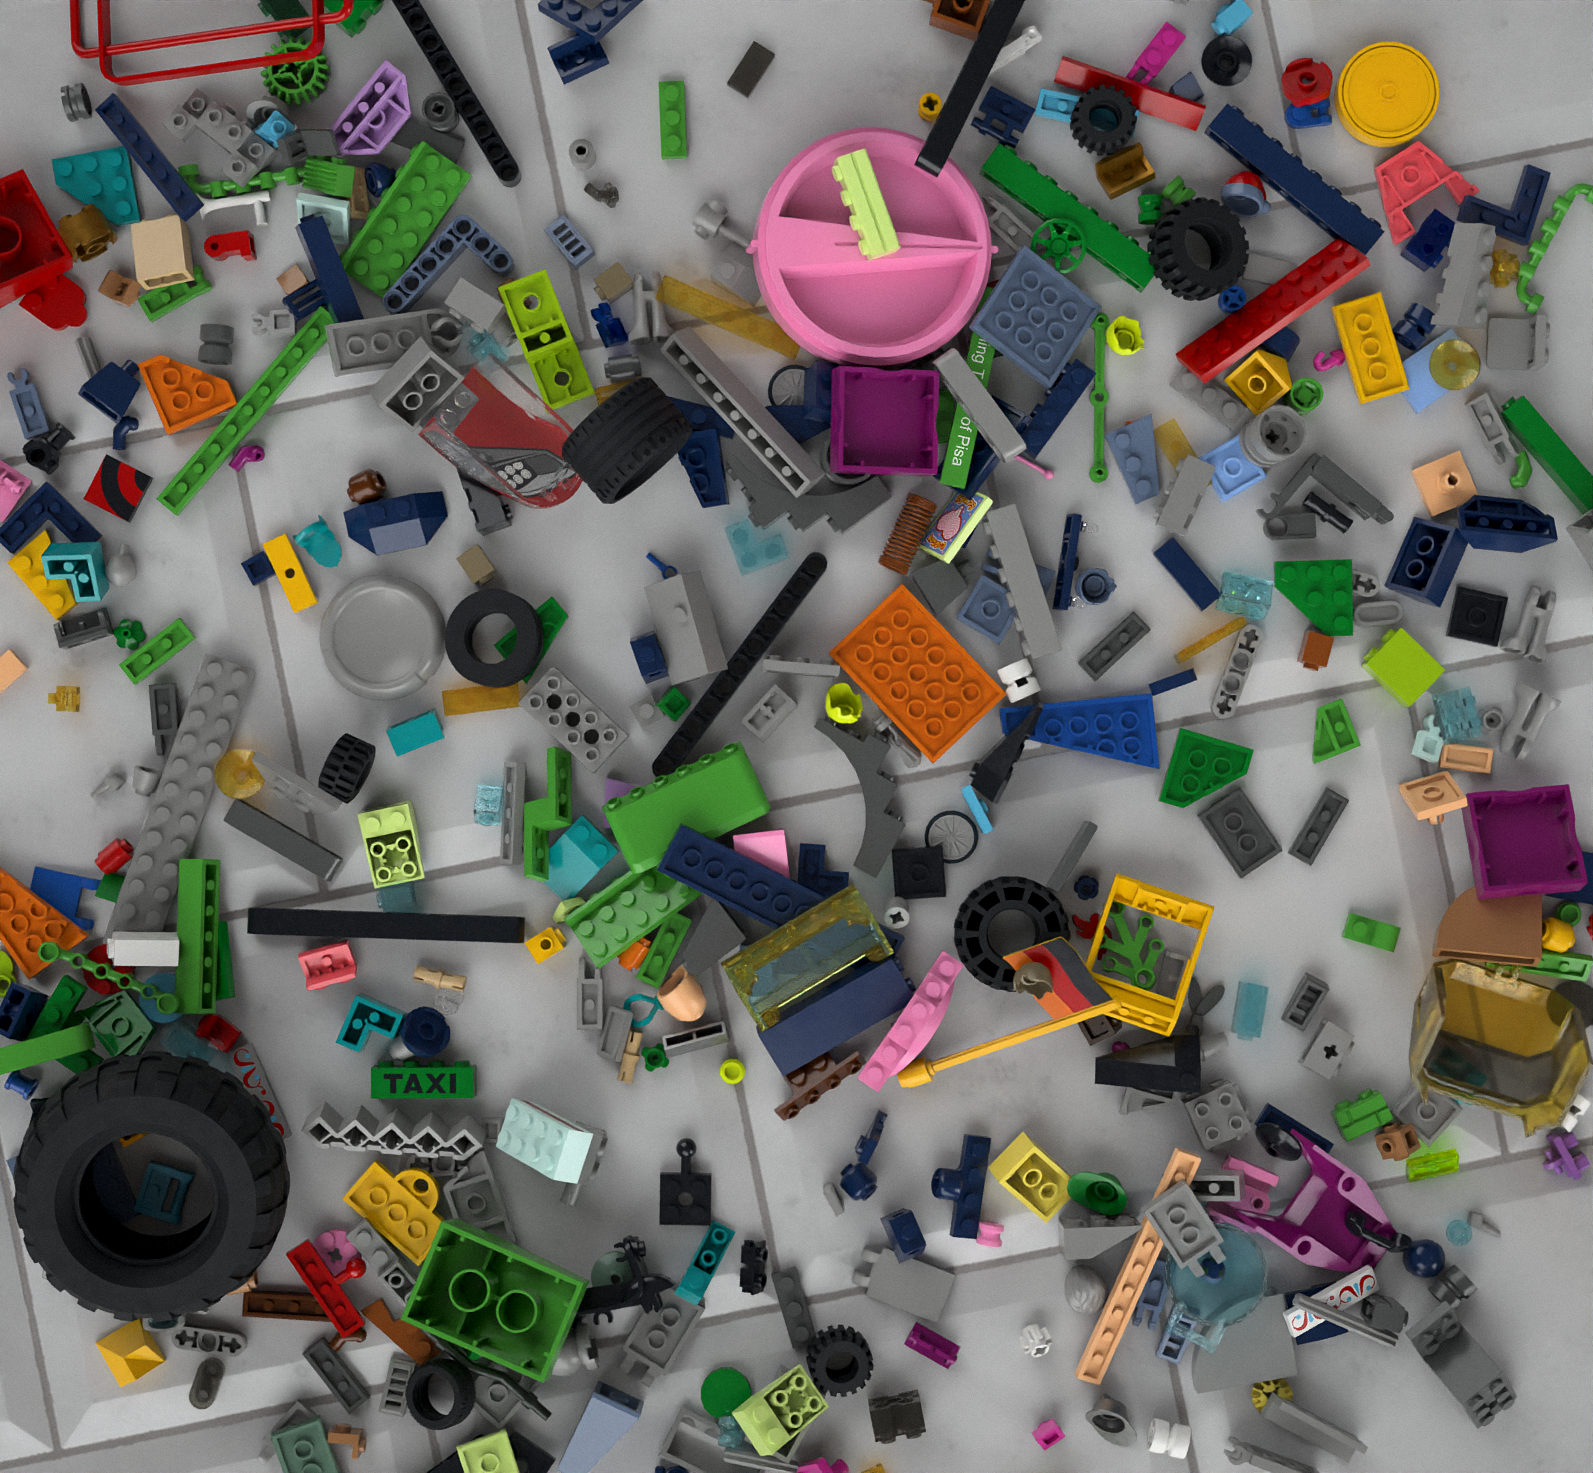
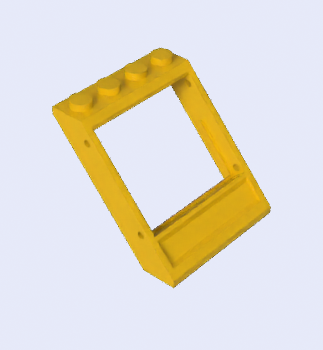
(1139, 1005)

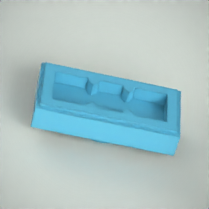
(977, 808)

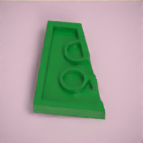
(552, 619)

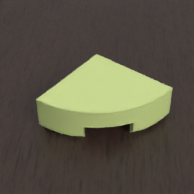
(565, 907)

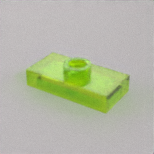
(1432, 1165)

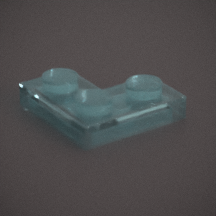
(752, 554)

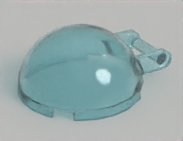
(1223, 1302)

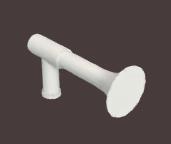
(254, 198)

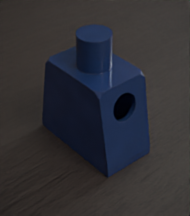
(112, 389)
(649, 657)
(904, 1234)

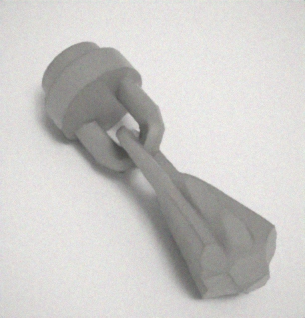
(909, 755)

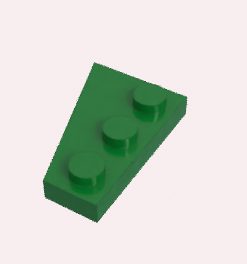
(225, 981)

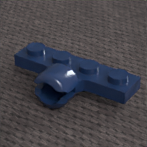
(964, 1186)

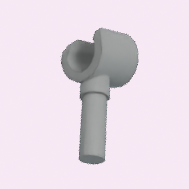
(115, 781)
(1476, 1220)

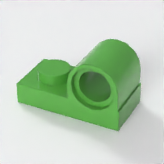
(1371, 932)

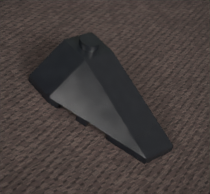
(996, 766)
(1160, 1065)

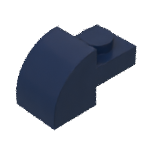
(1282, 343)

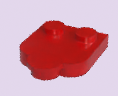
(57, 303)

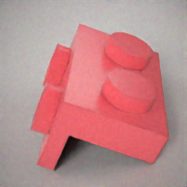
(328, 965)

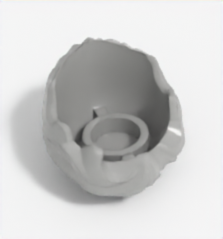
(1085, 1289)

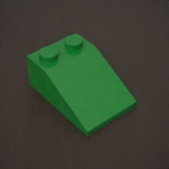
(360, 14)

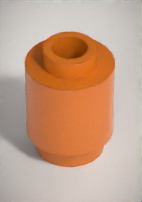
(635, 954)

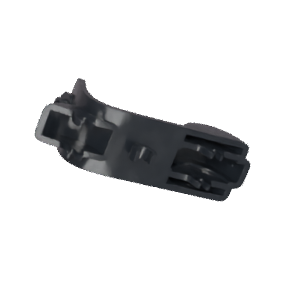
(641, 1290)

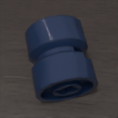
(1412, 330)

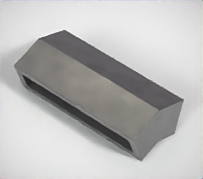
(697, 1043)

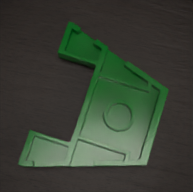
(117, 1024)

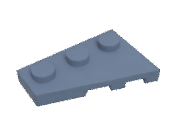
(1136, 457)

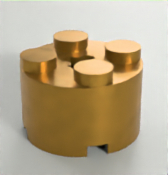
(86, 233)

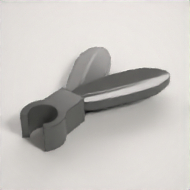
(1201, 1006)

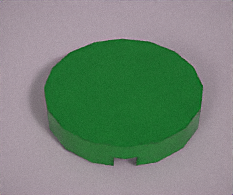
(724, 1391)

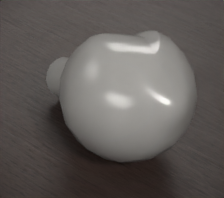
(121, 568)

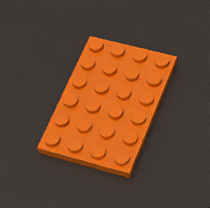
(917, 673)

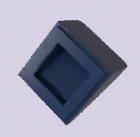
(1187, 88)

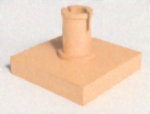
(1444, 483)
(1433, 796)

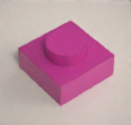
(1048, 1434)

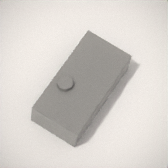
(686, 627)

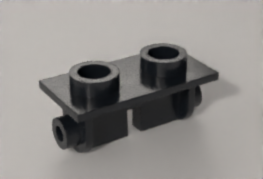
(753, 1278)

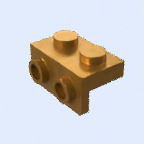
(1124, 171)

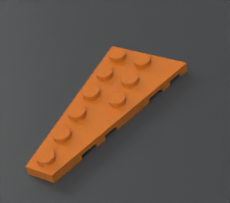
(29, 922)

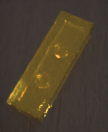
(1173, 443)
(1210, 639)

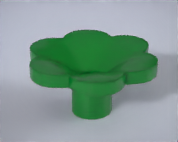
(134, 636)

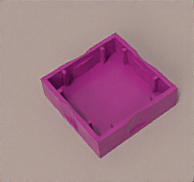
(884, 421)
(1523, 842)

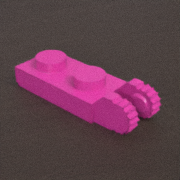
(1157, 53)

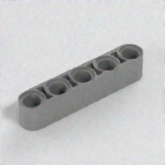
(979, 405)

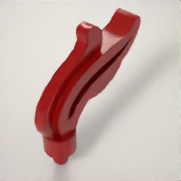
(1089, 930)

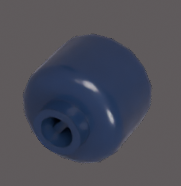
(858, 1181)

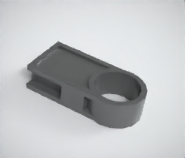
(1297, 526)

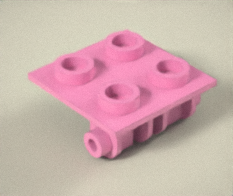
(12, 487)

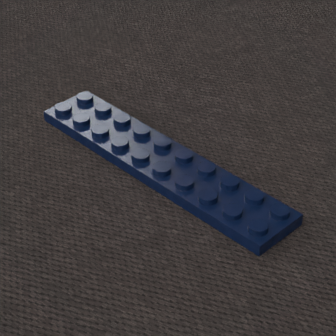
(744, 883)

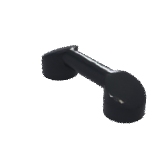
(1355, 1224)

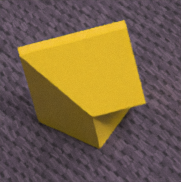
(1260, 380)
(130, 1352)

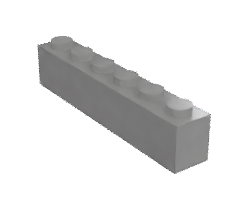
(1022, 581)

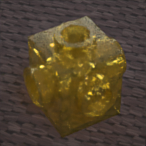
(1504, 269)

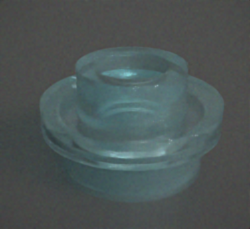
(1465, 1236)

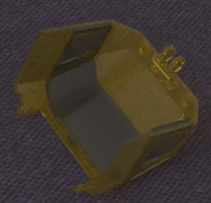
(1498, 1043)

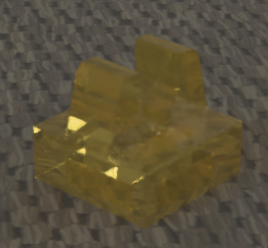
(66, 698)

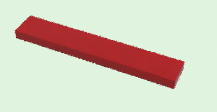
(1144, 97)

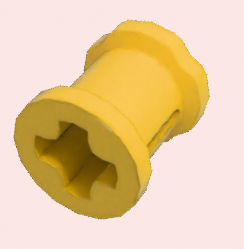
(934, 101)

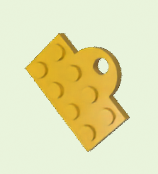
(399, 1207)

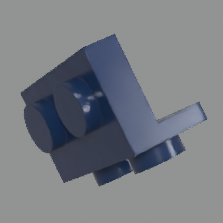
(577, 57)

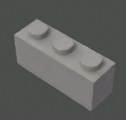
(1218, 1185)

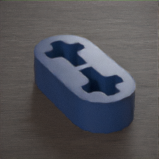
(1172, 682)

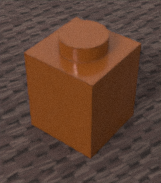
(1315, 650)

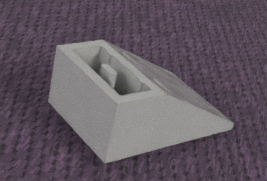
(1093, 1236)

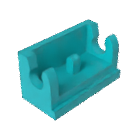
(415, 732)

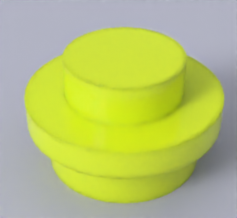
(732, 1071)

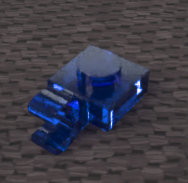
(609, 328)

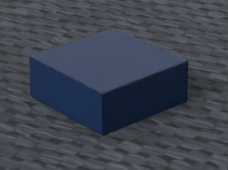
(258, 568)

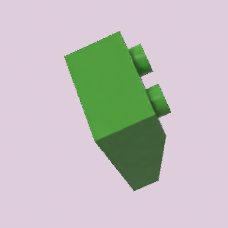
(495, 1299)

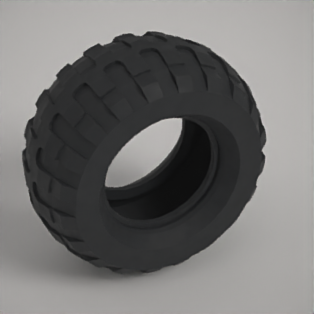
(139, 1272)

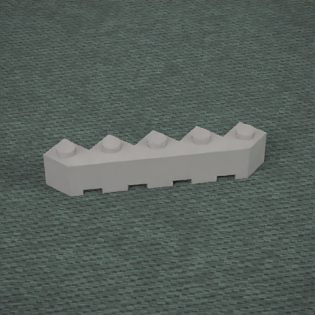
(394, 1133)

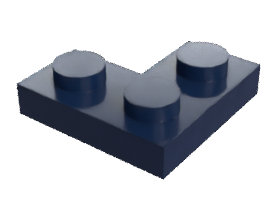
(812, 872)

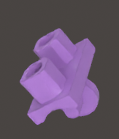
(1560, 1145)

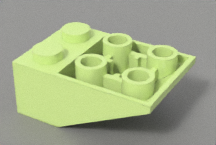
(392, 843)
(780, 1411)

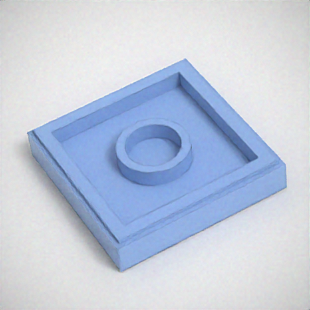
(1232, 469)

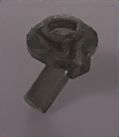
(608, 194)

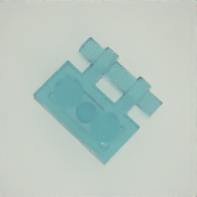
(1452, 716)

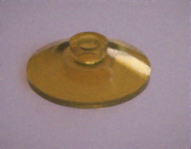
(1466, 362)
(228, 770)

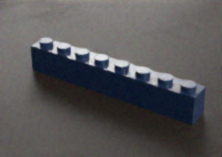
(1293, 180)

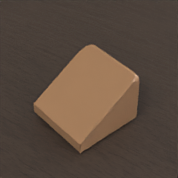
(292, 280)

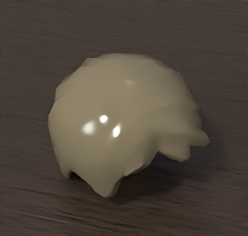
(1033, 979)

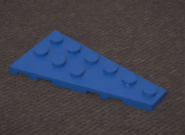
(1103, 727)

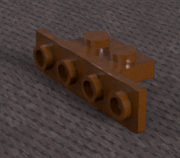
(815, 1079)

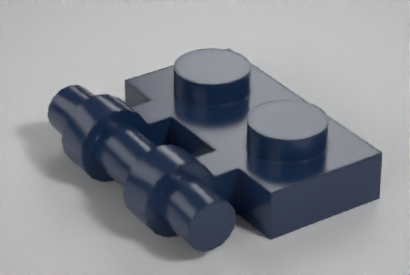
(1007, 111)

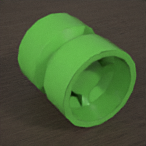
(1304, 396)

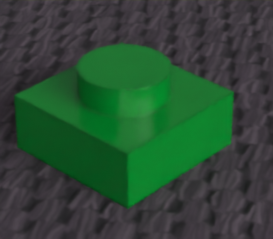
(673, 703)

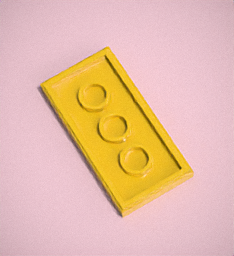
(1370, 348)

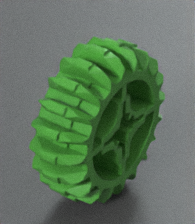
(286, 75)

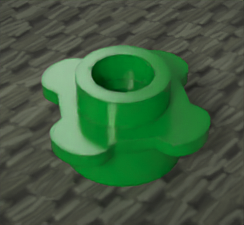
(648, 1054)

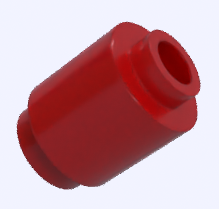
(114, 856)

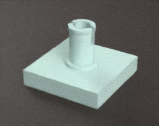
(334, 211)

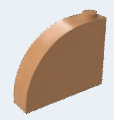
(1491, 930)

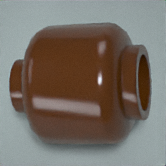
(366, 487)

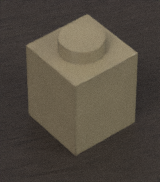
(613, 283)
(477, 565)

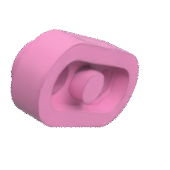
(1251, 1195)

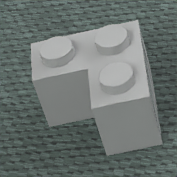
(474, 306)

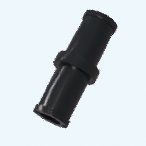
(1327, 512)

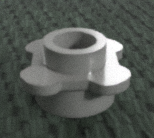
(1498, 720)

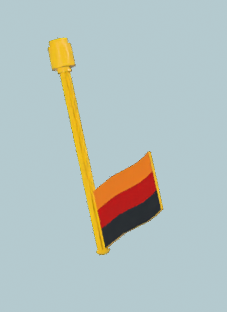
(1073, 1000)

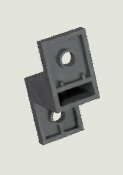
(1461, 1365)

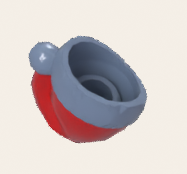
(1245, 195)

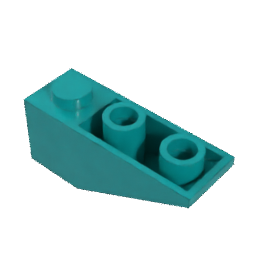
(704, 1263)

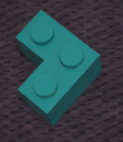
(80, 563)
(367, 1016)

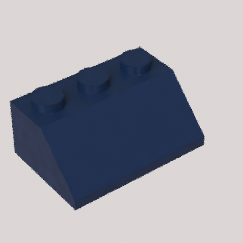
(1427, 561)

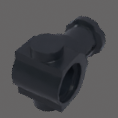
(51, 448)

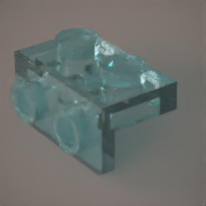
(1245, 595)

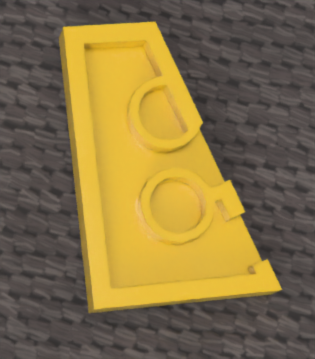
(52, 593)

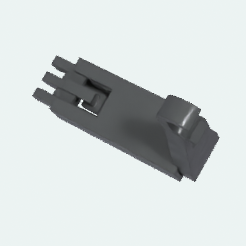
(1338, 484)

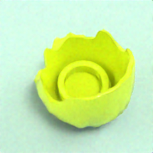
(1124, 336)
(843, 704)

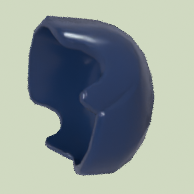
(1424, 1258)

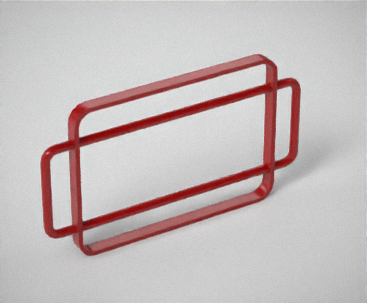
(106, 50)

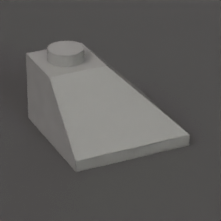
(737, 274)

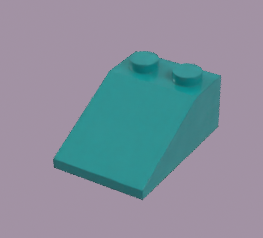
(578, 858)

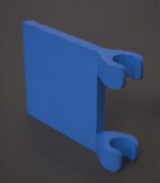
(63, 892)

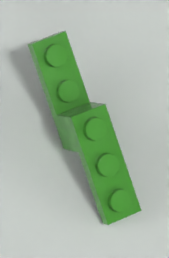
(547, 814)

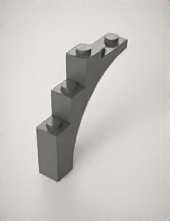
(772, 503)
(866, 757)

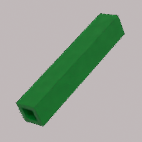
(1549, 452)

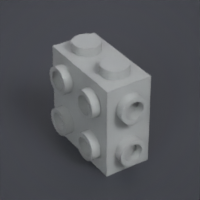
(1218, 1114)

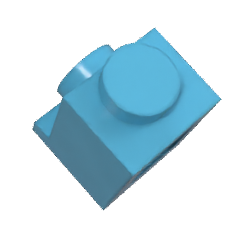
(1231, 17)

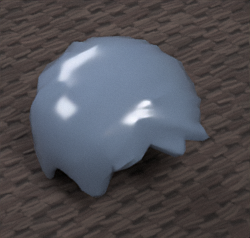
(1094, 586)

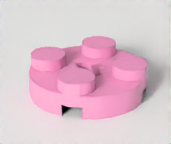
(329, 1242)

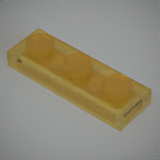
(480, 699)

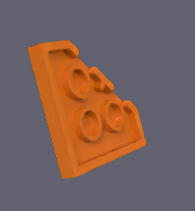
(184, 393)

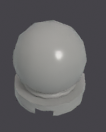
(577, 1350)

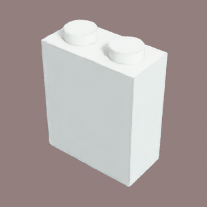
(143, 948)

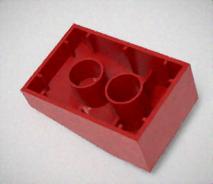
(28, 240)

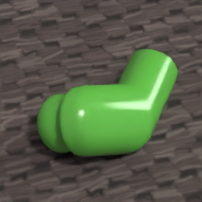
(1524, 471)

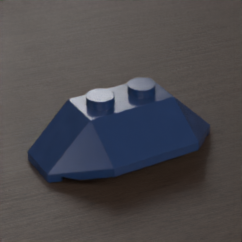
(397, 522)
(1504, 524)

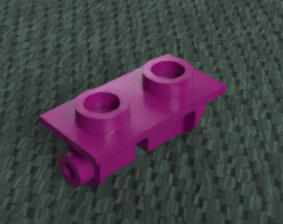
(932, 1345)

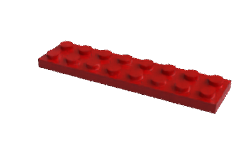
(1272, 310)

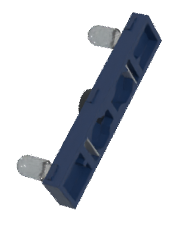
(1069, 562)

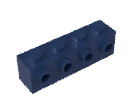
(1056, 407)

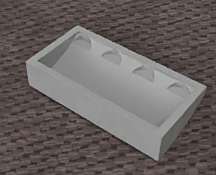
(695, 1446)

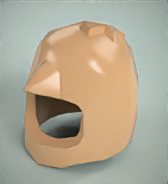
(683, 1001)

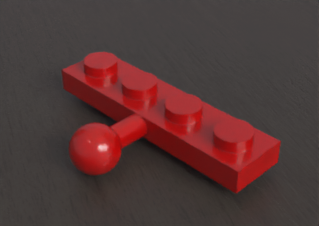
(328, 1287)

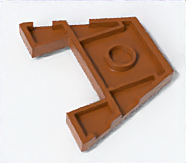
(403, 1334)

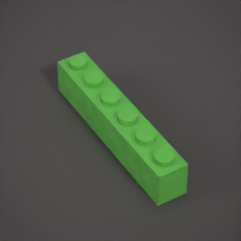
(197, 935)

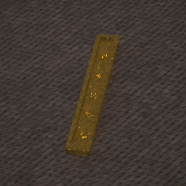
(726, 316)

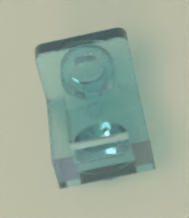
(488, 805)

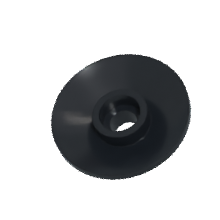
(1231, 50)
(1278, 1141)

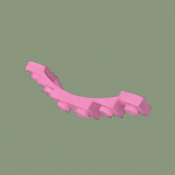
(915, 1023)

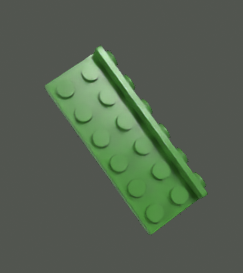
(404, 219)
(627, 912)

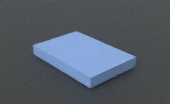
(1422, 386)

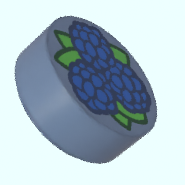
(1213, 1272)

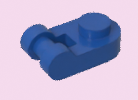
(1301, 116)

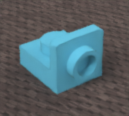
(274, 128)

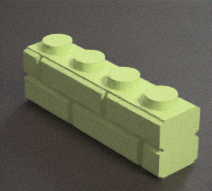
(866, 204)

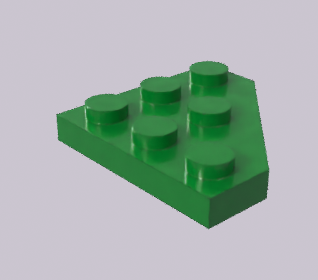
(1319, 592)
(1201, 767)

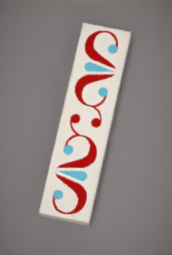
(1338, 1295)

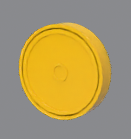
(1386, 94)

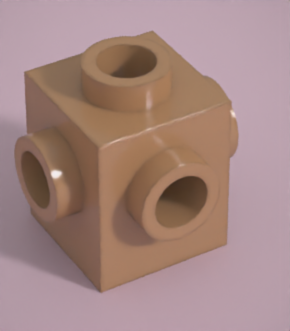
(1397, 1141)

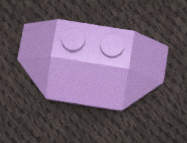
(374, 113)

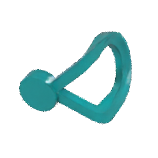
(636, 997)

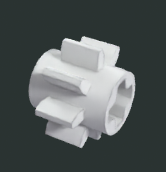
(1035, 1340)

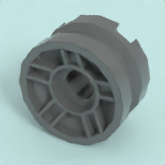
(76, 102)

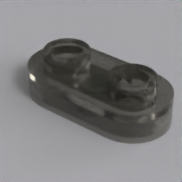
(208, 1382)

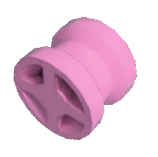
(990, 1234)

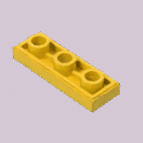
(283, 560)

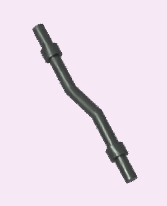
(529, 1400)

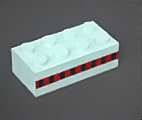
(544, 1141)

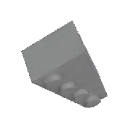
(1466, 277)

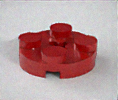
(1306, 94)
(105, 986)

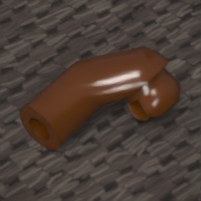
(337, 1341)

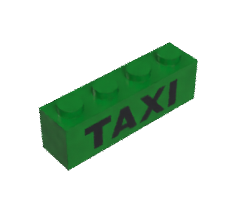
(423, 1081)

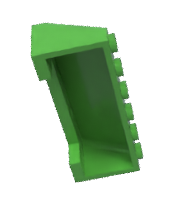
(706, 796)

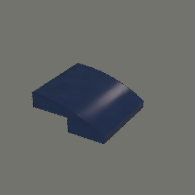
(1321, 1331)

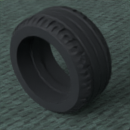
(419, 1402)

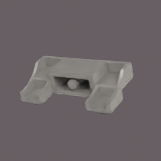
(235, 136)

